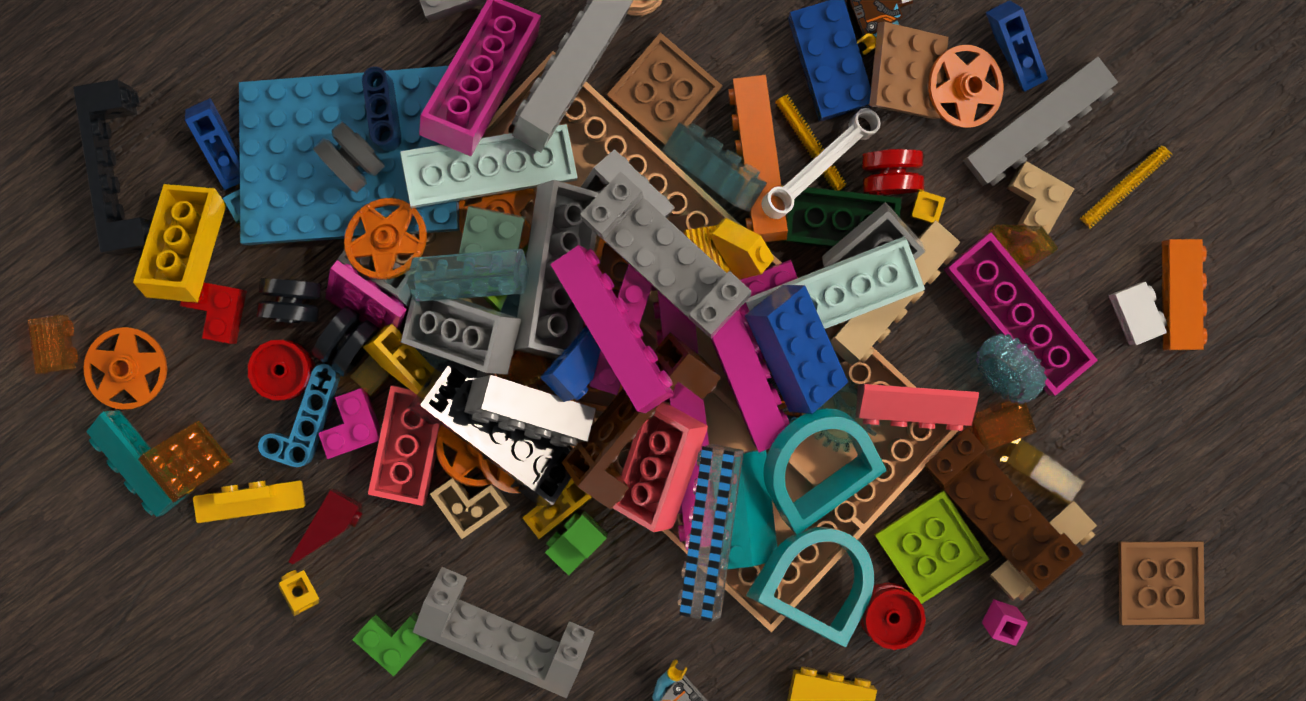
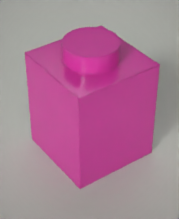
(1004, 622)

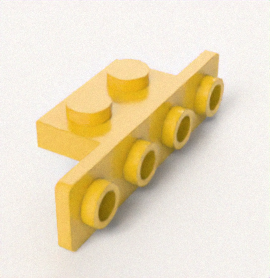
(249, 501)

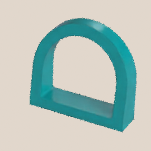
(834, 489)
(854, 606)

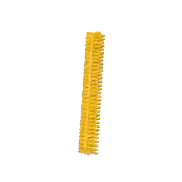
(808, 140)
(1125, 186)

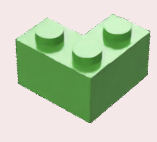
(576, 543)
(389, 647)

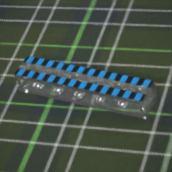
(710, 532)

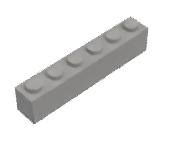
(1041, 121)

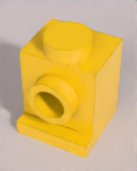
(298, 580)

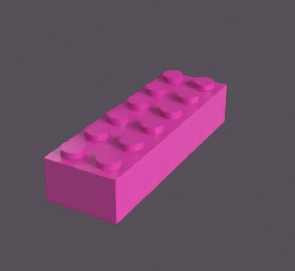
(479, 76)
(1019, 308)
(749, 382)

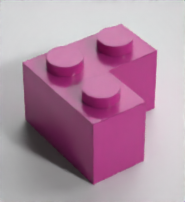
(359, 425)

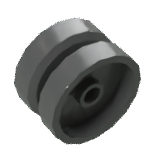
(347, 158)

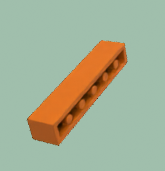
(758, 149)

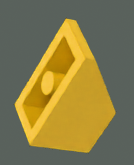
(741, 249)

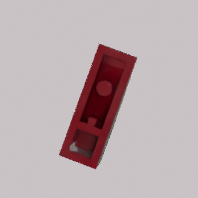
(332, 519)

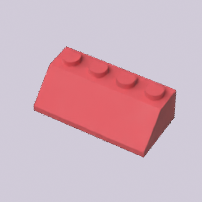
(915, 405)

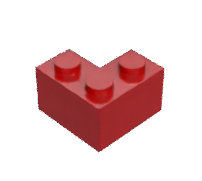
(223, 309)

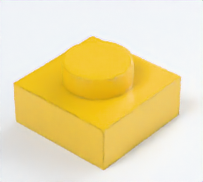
(927, 207)

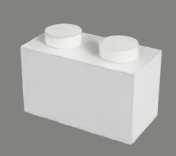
(1138, 313)

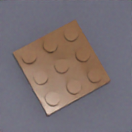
(903, 69)
(664, 89)
(1161, 582)

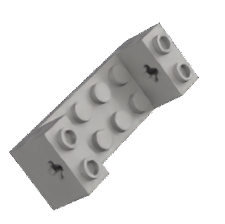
(665, 255)
(500, 641)

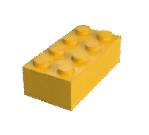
(180, 243)

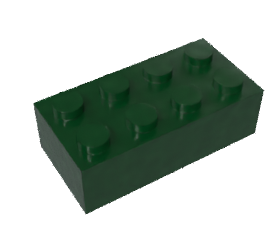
(827, 215)

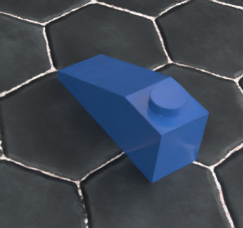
(1017, 44)
(214, 142)
(574, 367)

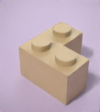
(1043, 191)
(466, 512)

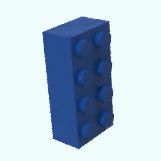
(830, 59)
(796, 348)

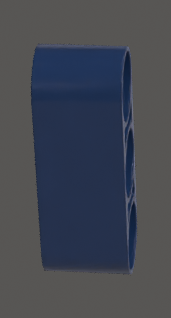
(376, 97)

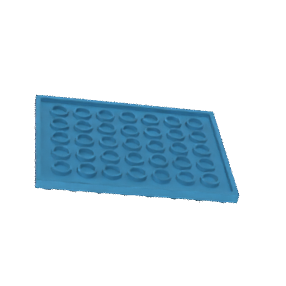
(288, 187)

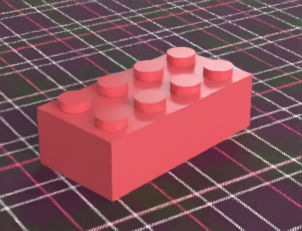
(404, 452)
(660, 467)

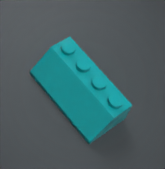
(123, 447)
(754, 517)

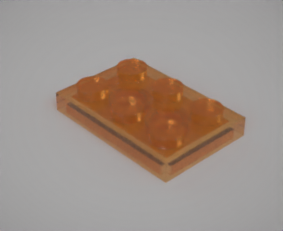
(185, 461)

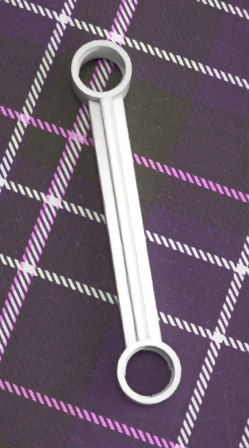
(821, 163)

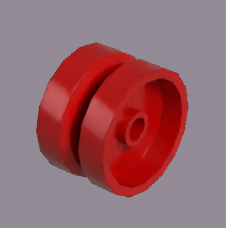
(892, 168)
(266, 363)
(906, 621)

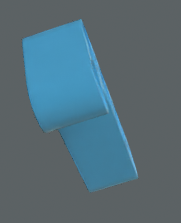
(306, 413)

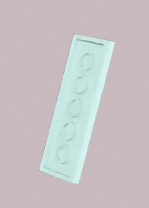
(496, 167)
(859, 283)

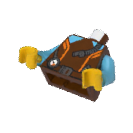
(867, 15)

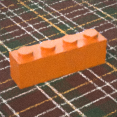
(1183, 294)

